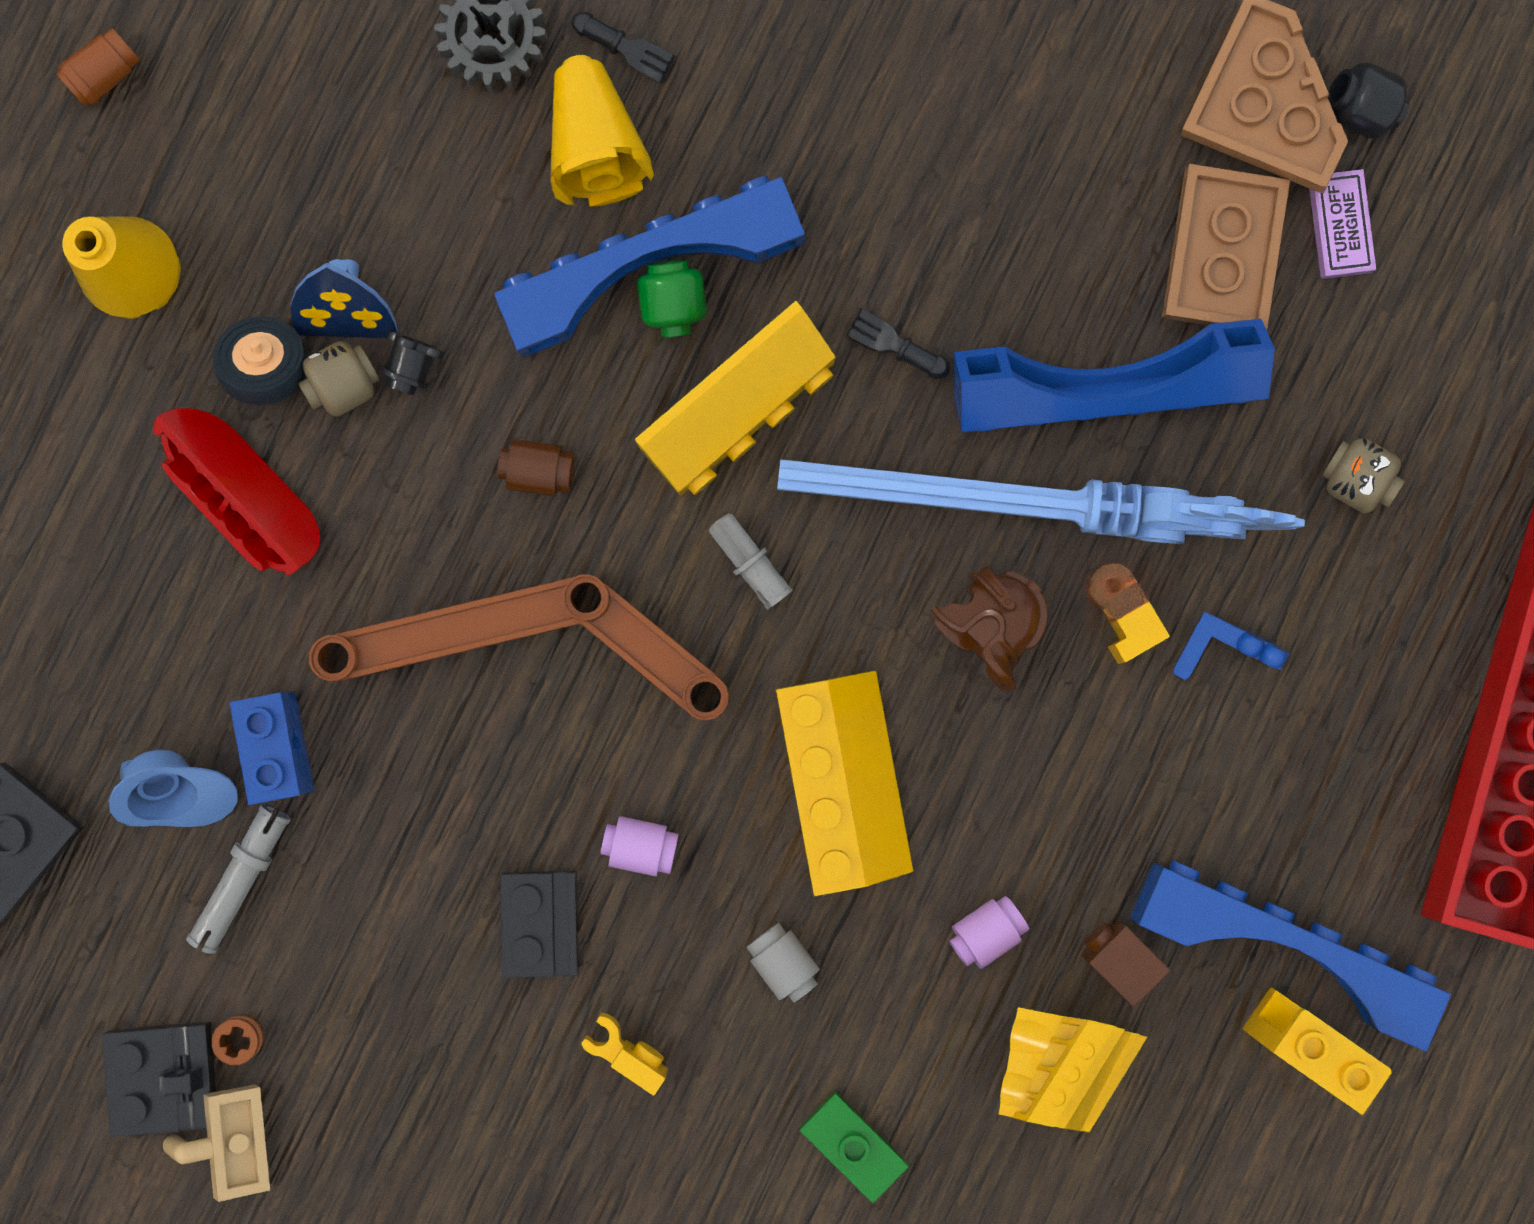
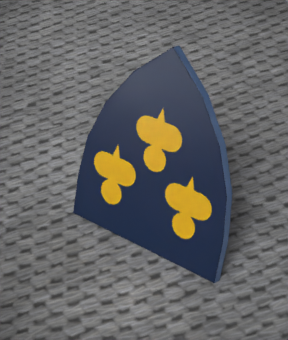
(339, 304)

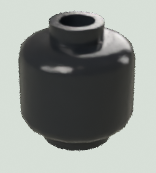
(1368, 100)

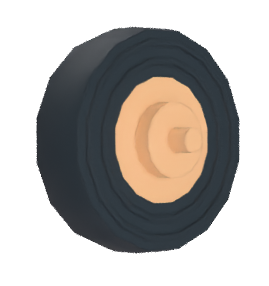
(259, 360)

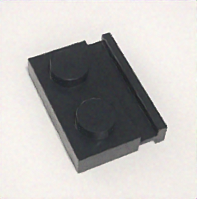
(539, 924)

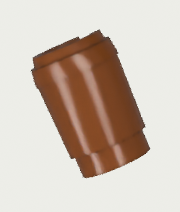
(97, 67)

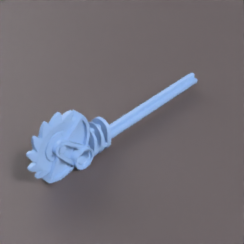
(1097, 508)

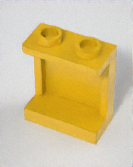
(1317, 1050)

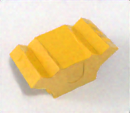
(1064, 1069)

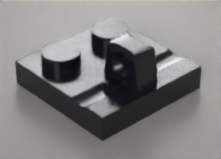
(158, 1078)

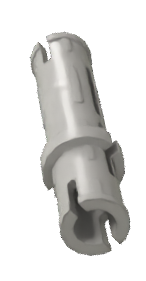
(248, 860)

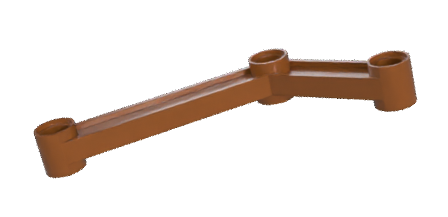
(520, 616)

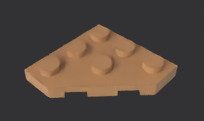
(1269, 100)

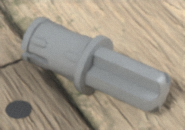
(749, 561)

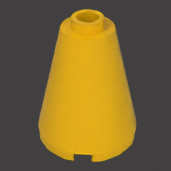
(593, 138)
(122, 264)

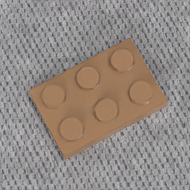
(1225, 246)

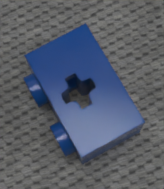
(271, 747)

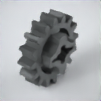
(478, 49)

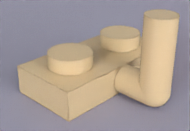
(232, 1143)

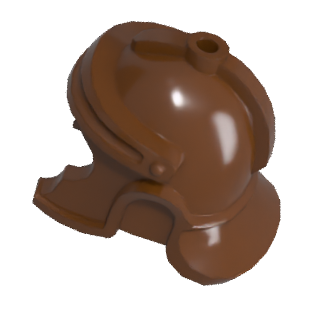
(998, 623)

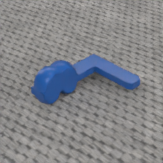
(1242, 640)

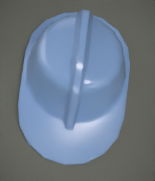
(166, 791)

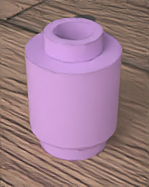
(639, 846)
(988, 932)

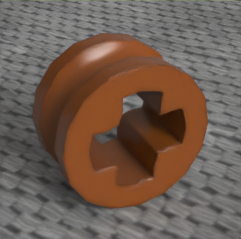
(223, 1049)

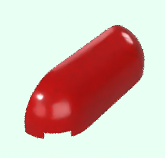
(237, 490)

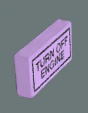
(1343, 226)

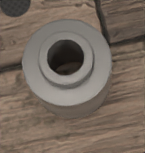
(783, 963)

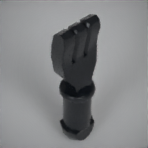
(639, 53)
(882, 338)

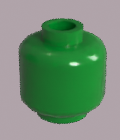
(671, 297)

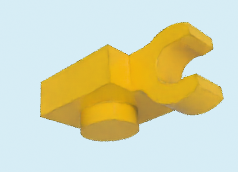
(638, 1063)

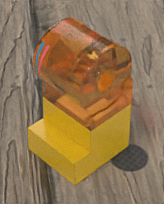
(1127, 609)

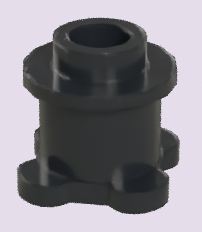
(409, 363)

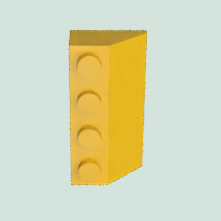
(738, 400)
(844, 782)

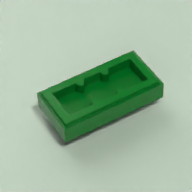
(853, 1146)

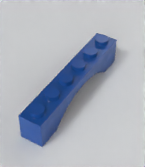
(745, 226)
(1212, 368)
(1389, 1000)

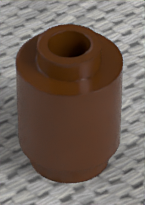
(536, 468)

